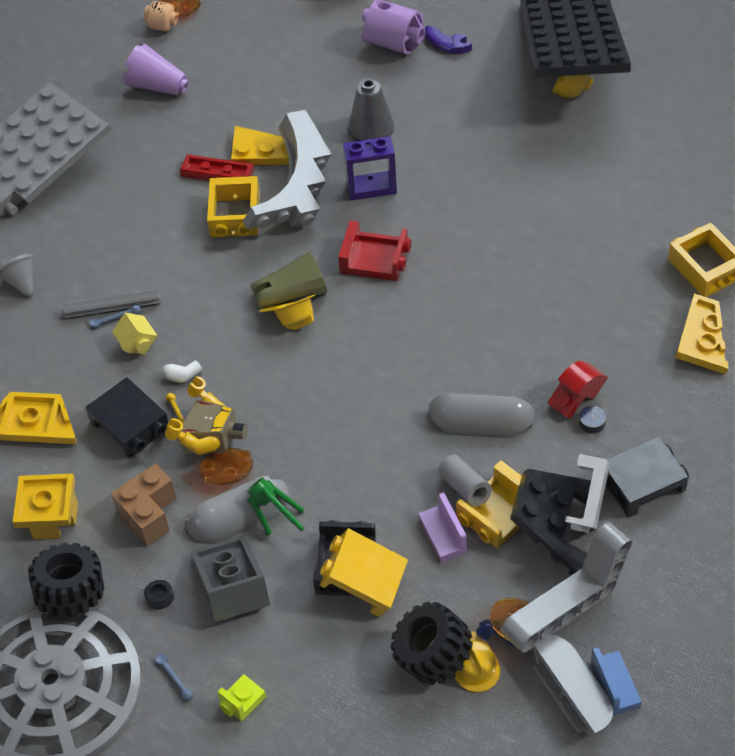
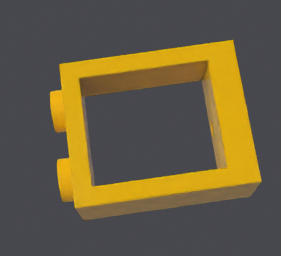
(231, 190)
(704, 282)

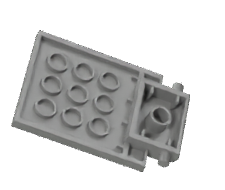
(42, 143)

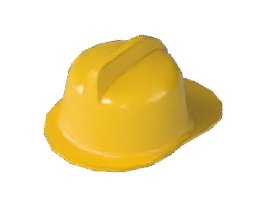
(294, 314)
(481, 669)

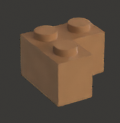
(141, 503)

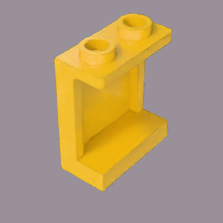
(493, 517)
(364, 570)

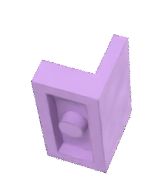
(444, 530)

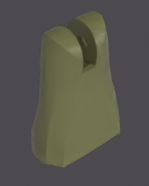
(293, 281)

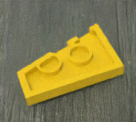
(258, 148)
(702, 335)

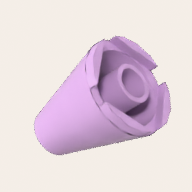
(153, 72)

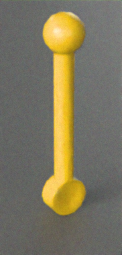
(170, 398)

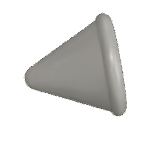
(19, 273)

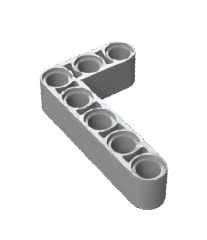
(573, 595)

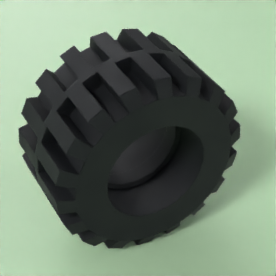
(66, 580)
(446, 652)

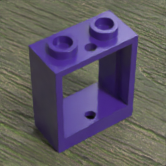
(375, 183)

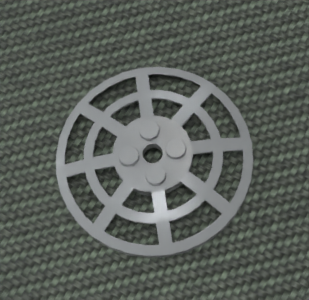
(69, 686)

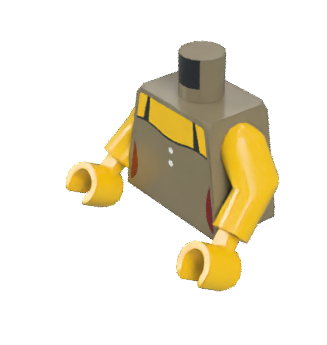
(208, 425)

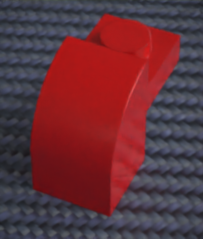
(575, 384)

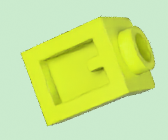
(241, 698)

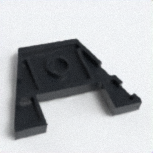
(542, 508)

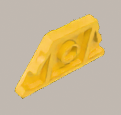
(35, 418)

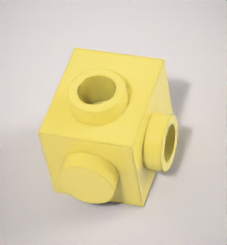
(134, 334)

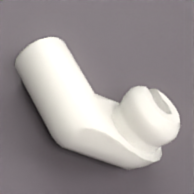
(179, 373)

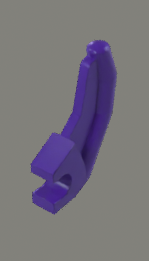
(452, 44)

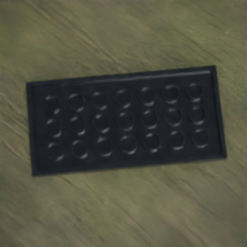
(573, 38)

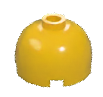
(572, 85)

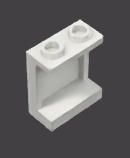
(600, 472)

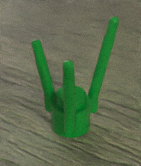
(265, 492)

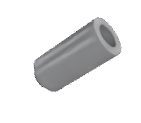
(465, 480)

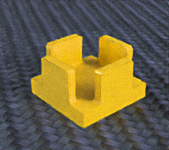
(45, 504)

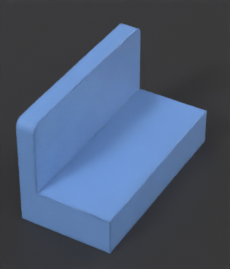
(615, 681)

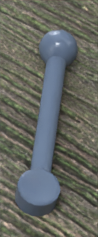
(96, 323)
(161, 660)

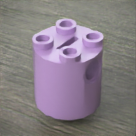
(393, 26)

